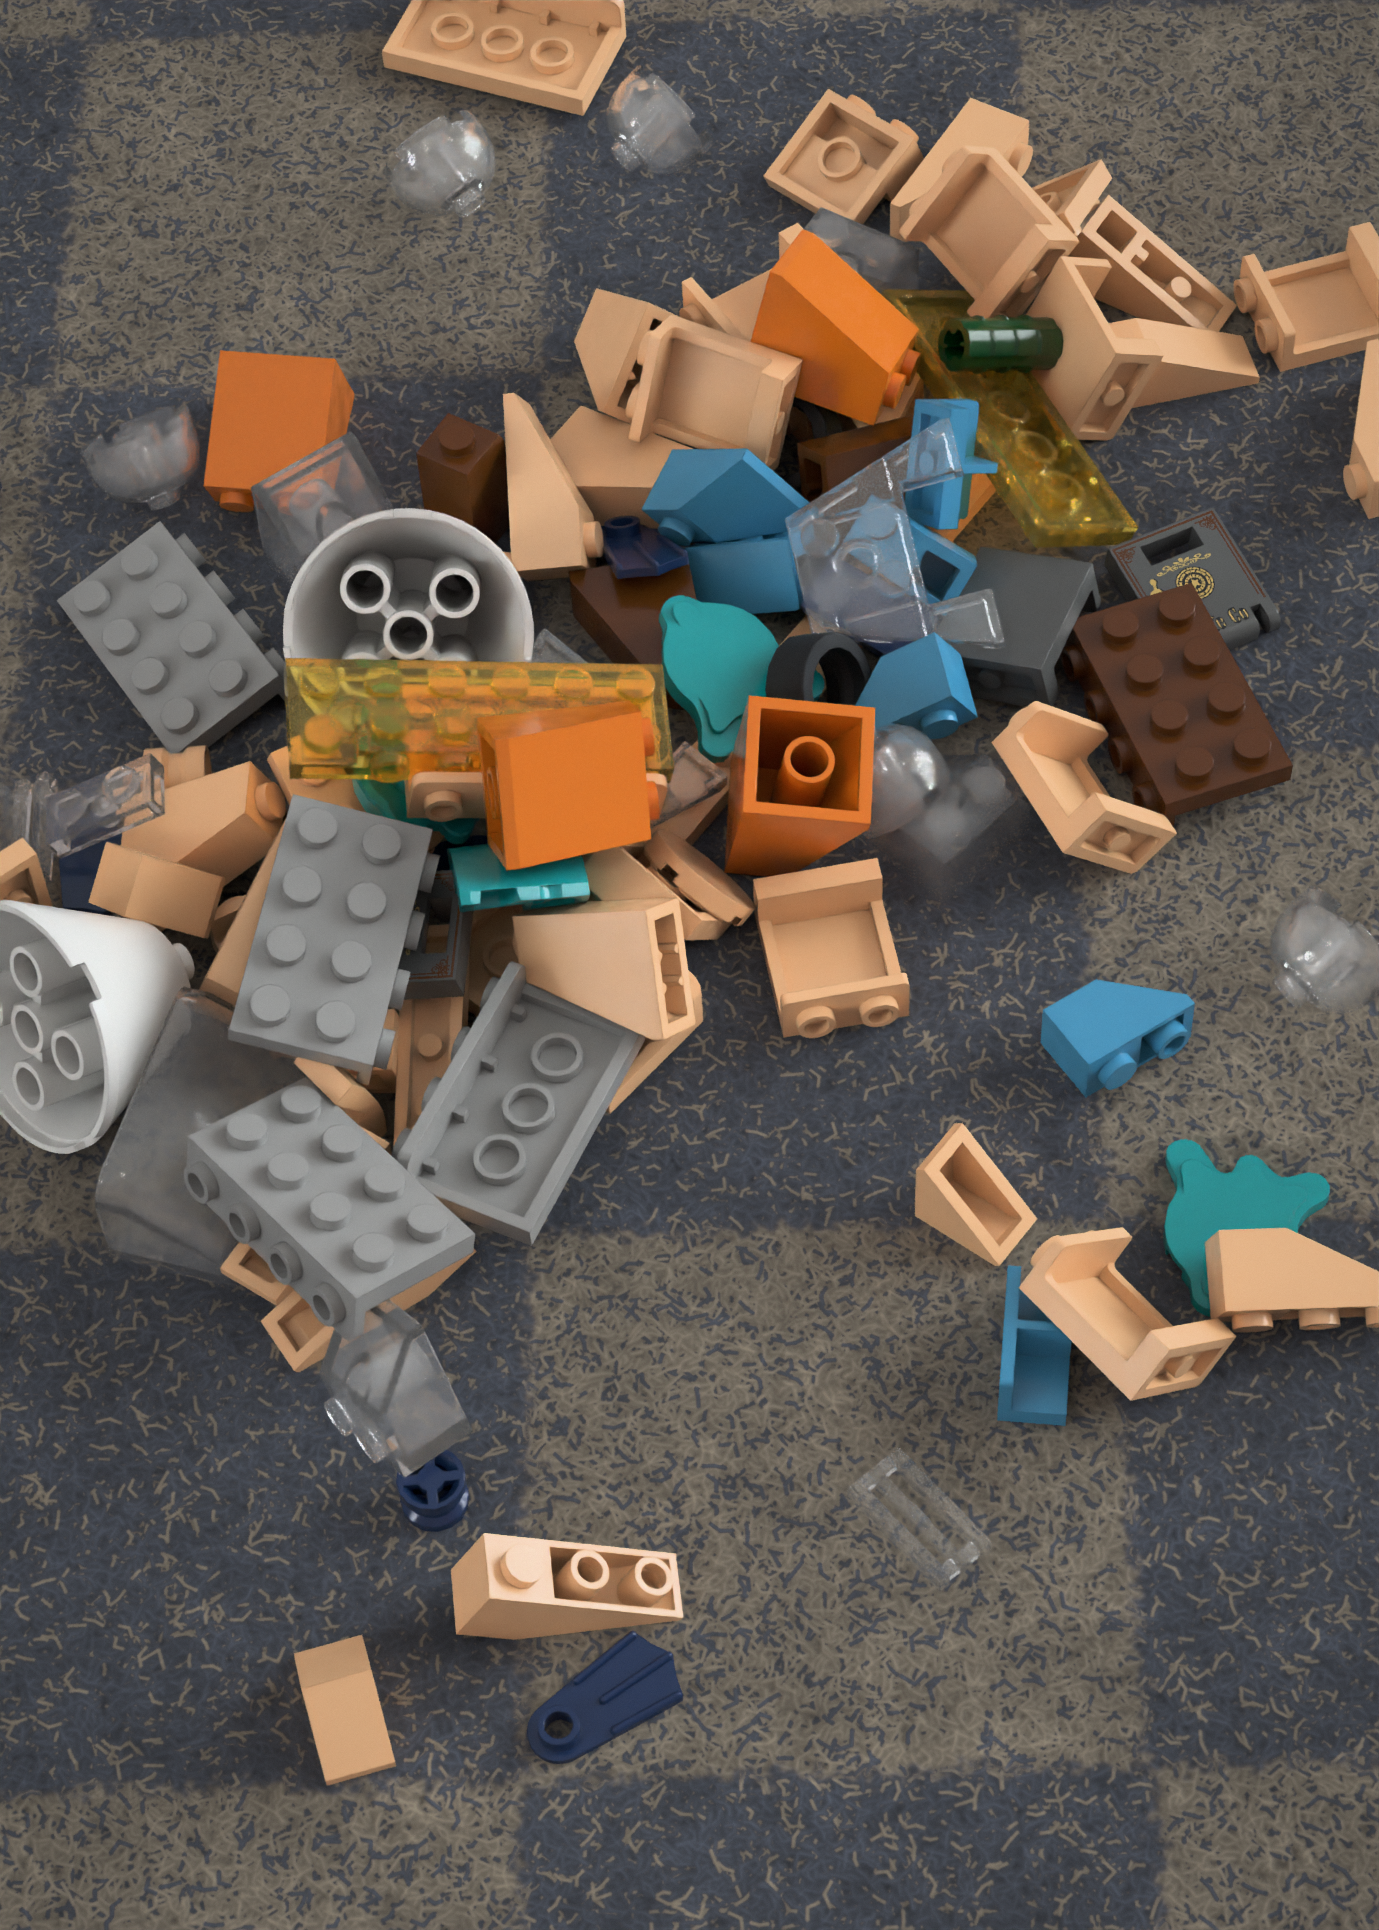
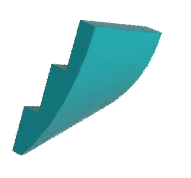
(486, 884)

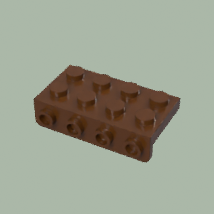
(1173, 703)

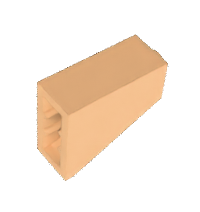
(610, 346)
(608, 466)
(215, 822)
(612, 960)

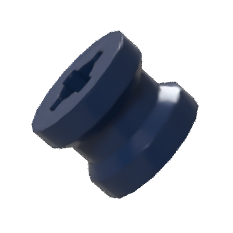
(439, 1474)

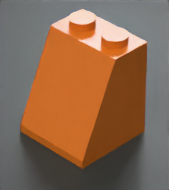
(841, 327)
(268, 417)
(566, 782)
(797, 783)

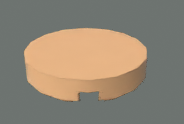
(699, 878)

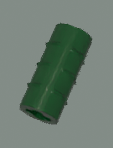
(1000, 344)

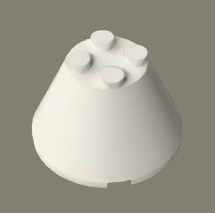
(408, 591)
(78, 1017)

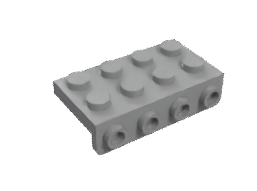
(174, 640)
(334, 936)
(516, 1106)
(322, 1204)

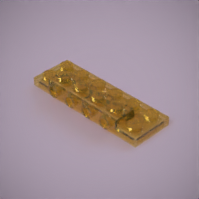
(1040, 462)
(421, 714)

